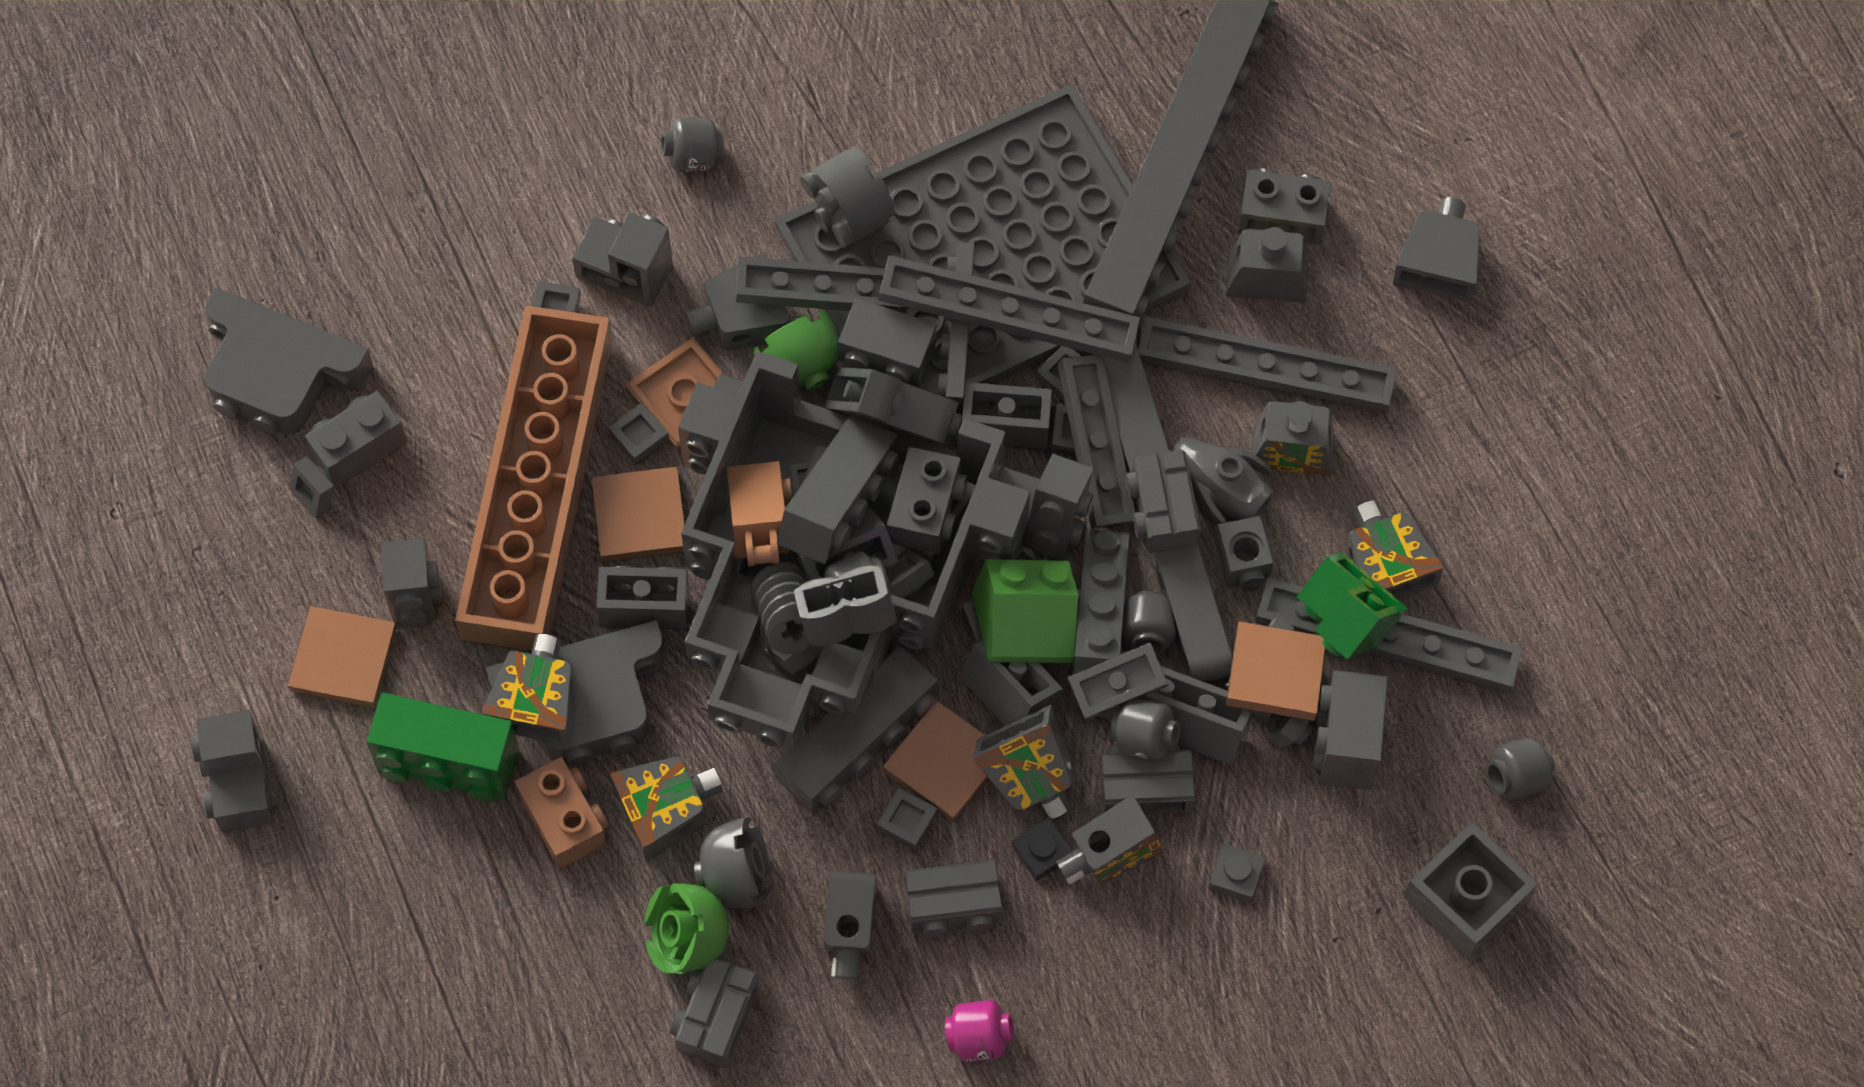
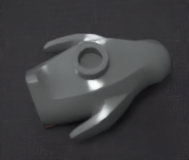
(1226, 480)

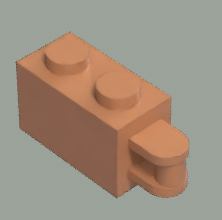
(758, 510)

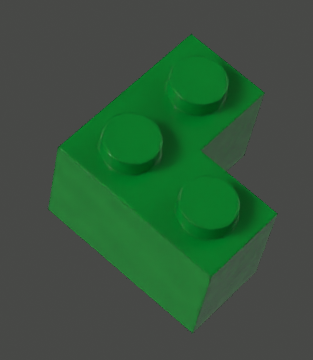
(1350, 606)

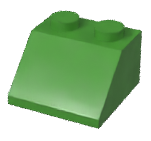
(1027, 610)

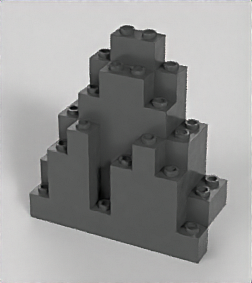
(769, 423)

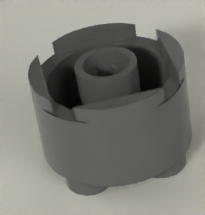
(848, 197)

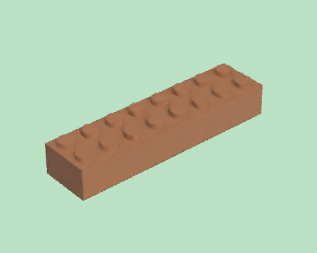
(534, 478)

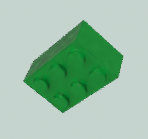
(443, 747)

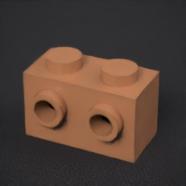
(561, 811)

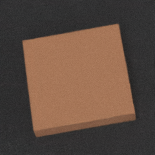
(670, 383)
(638, 513)
(342, 657)
(1276, 671)
(939, 762)

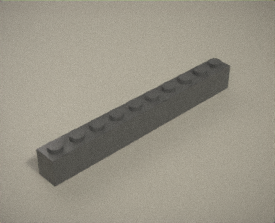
(1177, 156)

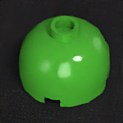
(809, 345)
(686, 928)

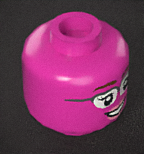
(979, 1030)

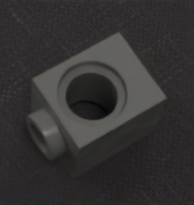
(1248, 536)

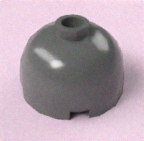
(735, 865)

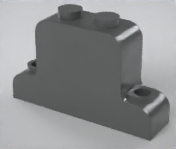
(275, 364)
(892, 404)
(606, 692)

